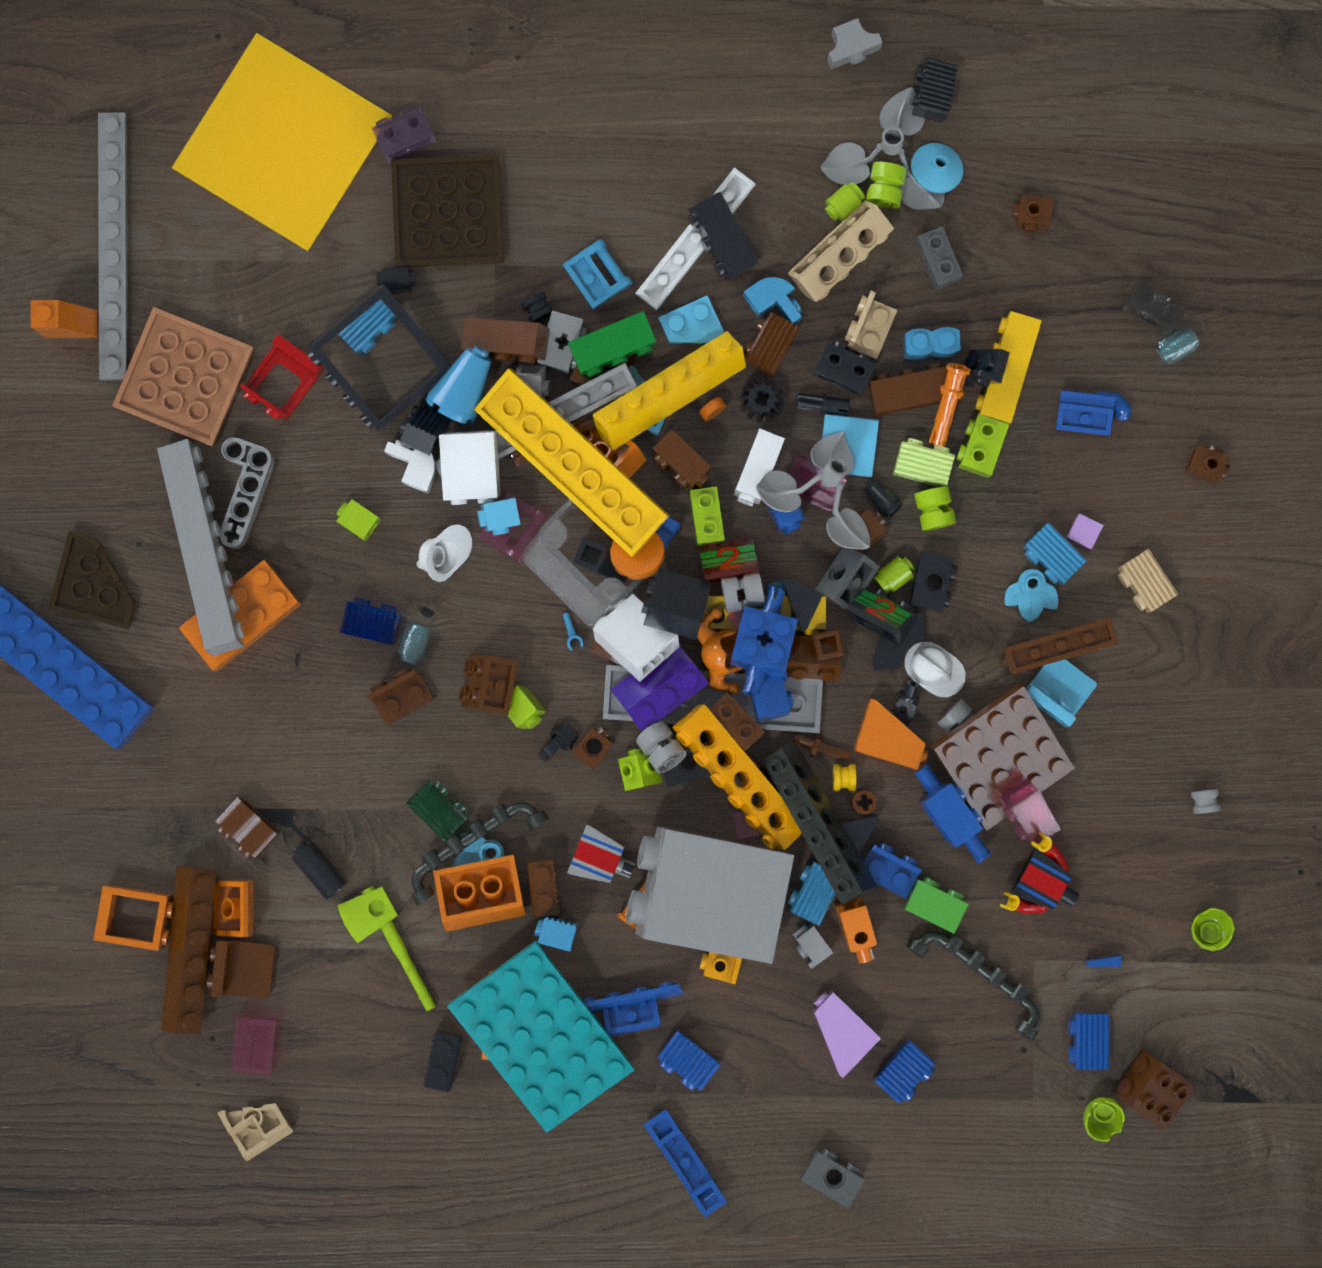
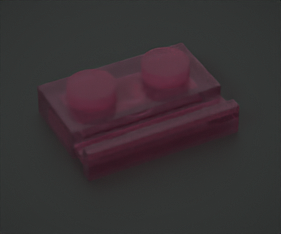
(817, 494)
(254, 1045)

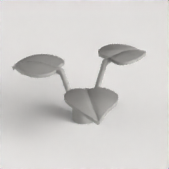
(848, 160)
(836, 461)

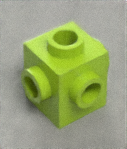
(638, 771)

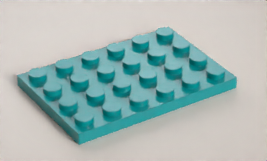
(541, 1036)

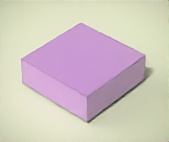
(1084, 531)

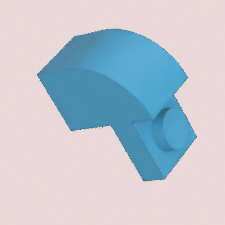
(771, 293)

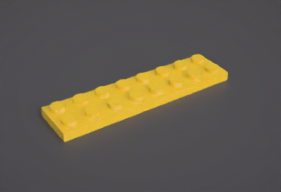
(571, 462)

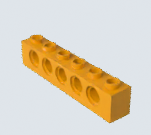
(736, 761)

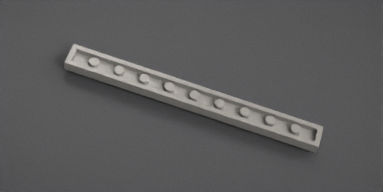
(112, 246)

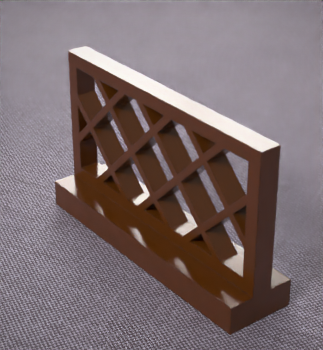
(1059, 646)

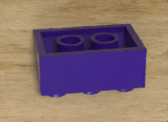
(660, 690)

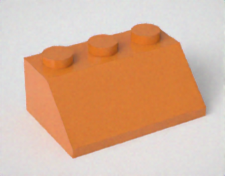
(479, 893)

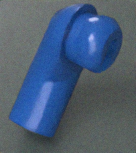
(1121, 405)

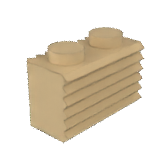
(1146, 581)

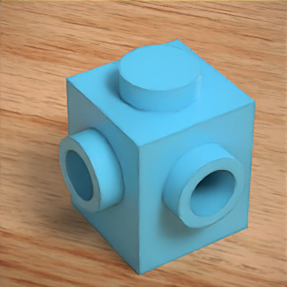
(499, 516)

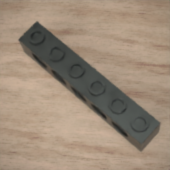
(819, 823)

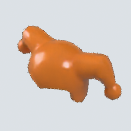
(717, 652)

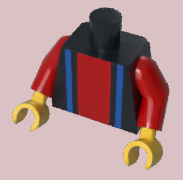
(1041, 881)

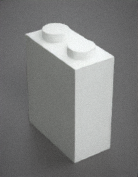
(759, 463)
(469, 466)
(631, 642)

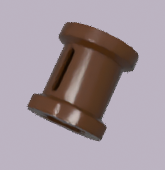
(869, 807)

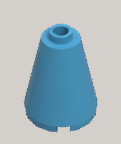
(462, 386)

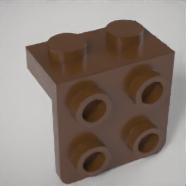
(241, 969)
(1153, 1090)

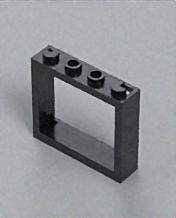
(336, 377)

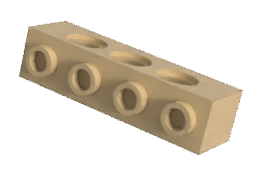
(826, 253)

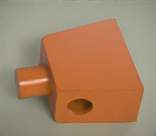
(855, 919)

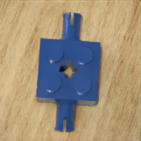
(764, 624)
(951, 815)

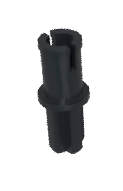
(822, 404)

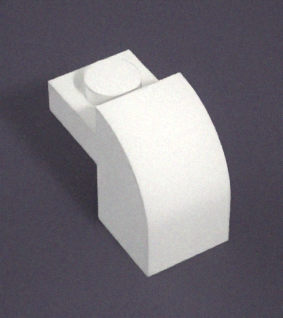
(420, 469)

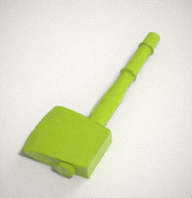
(375, 911)

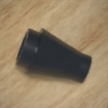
(884, 499)

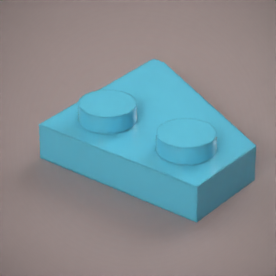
(692, 323)

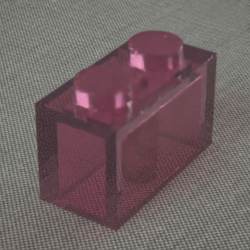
(1029, 812)

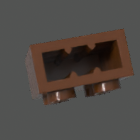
(682, 461)

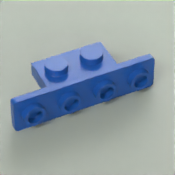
(633, 1010)

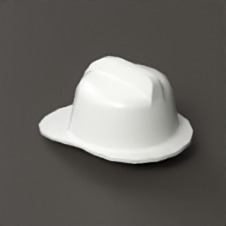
(445, 553)
(935, 669)

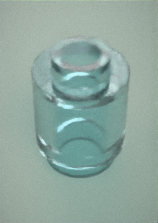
(1178, 345)
(413, 643)

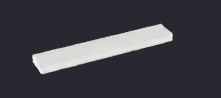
(689, 247)

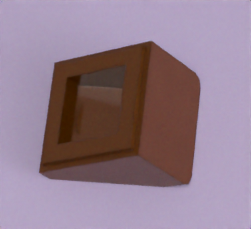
(827, 645)

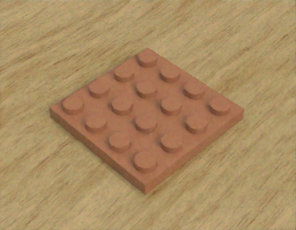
(183, 377)

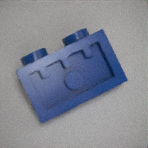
(890, 871)

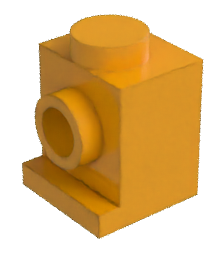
(731, 969)

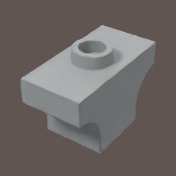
(852, 44)

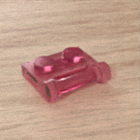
(501, 540)

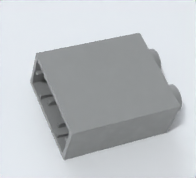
(710, 894)

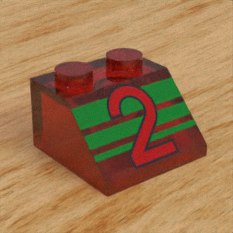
(728, 560)

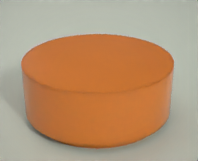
(712, 409)

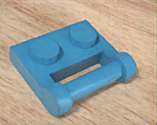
(590, 279)

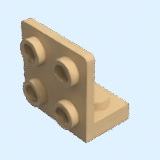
(872, 327)

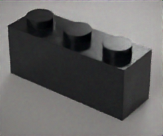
(722, 236)

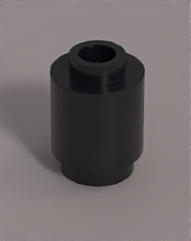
(397, 279)

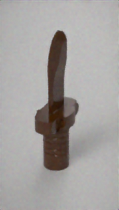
(816, 745)

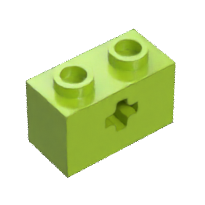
(707, 516)

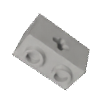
(562, 326)

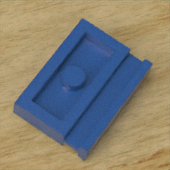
(1085, 412)

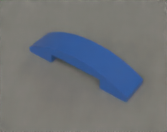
(685, 1163)

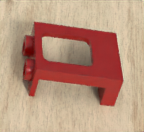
(295, 361)

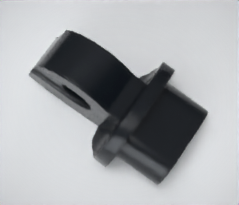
(909, 700)
(562, 738)

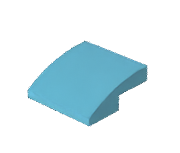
(860, 437)

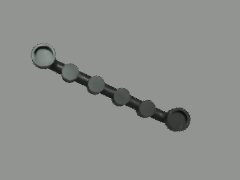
(456, 843)
(996, 977)

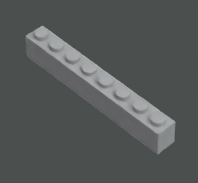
(201, 547)

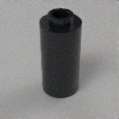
(318, 869)

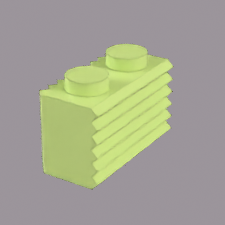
(923, 463)

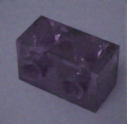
(404, 137)

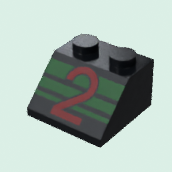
(882, 615)

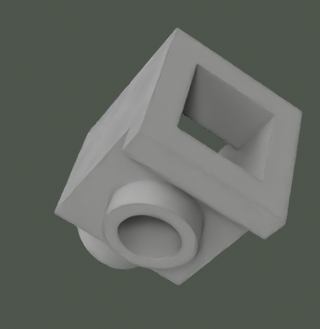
(812, 945)

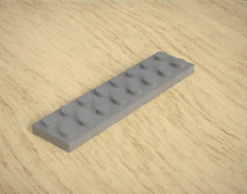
(803, 717)

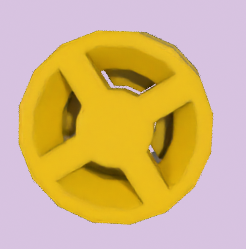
(844, 777)

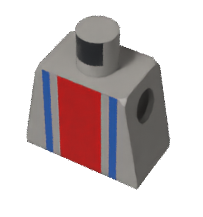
(599, 857)

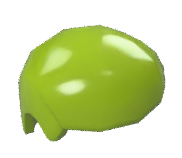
(1212, 929)
(1103, 1118)

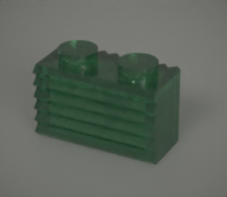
(438, 810)

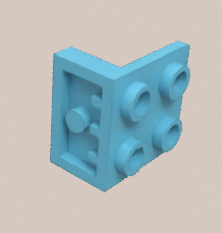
(1060, 690)

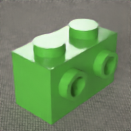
(935, 905)

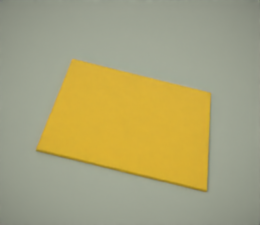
(281, 142)

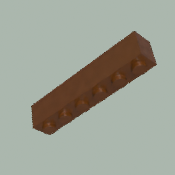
(188, 950)

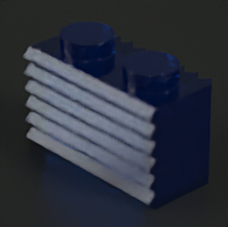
(371, 622)

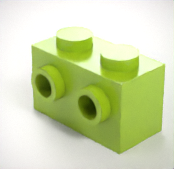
(982, 446)

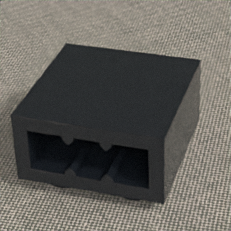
(676, 603)

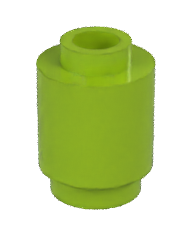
(844, 201)
(894, 574)

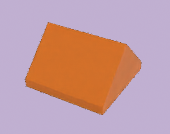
(233, 908)

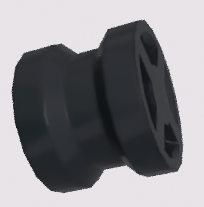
(537, 307)

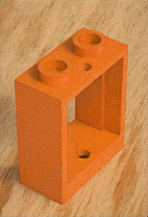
(106, 915)

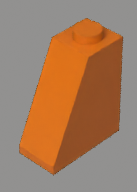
(64, 319)
(888, 738)

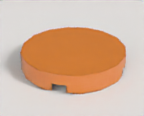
(641, 565)

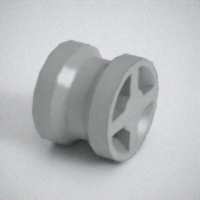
(1205, 801)

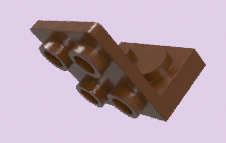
(488, 683)
(401, 695)

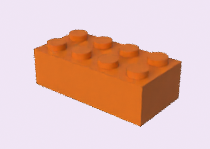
(262, 604)

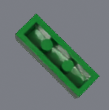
(612, 344)

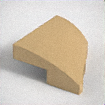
(256, 1128)

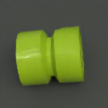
(887, 180)
(935, 508)

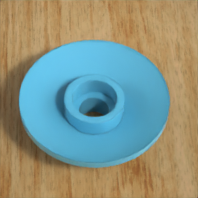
(930, 175)

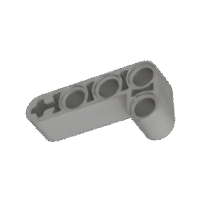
(240, 495)

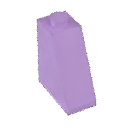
(843, 1032)

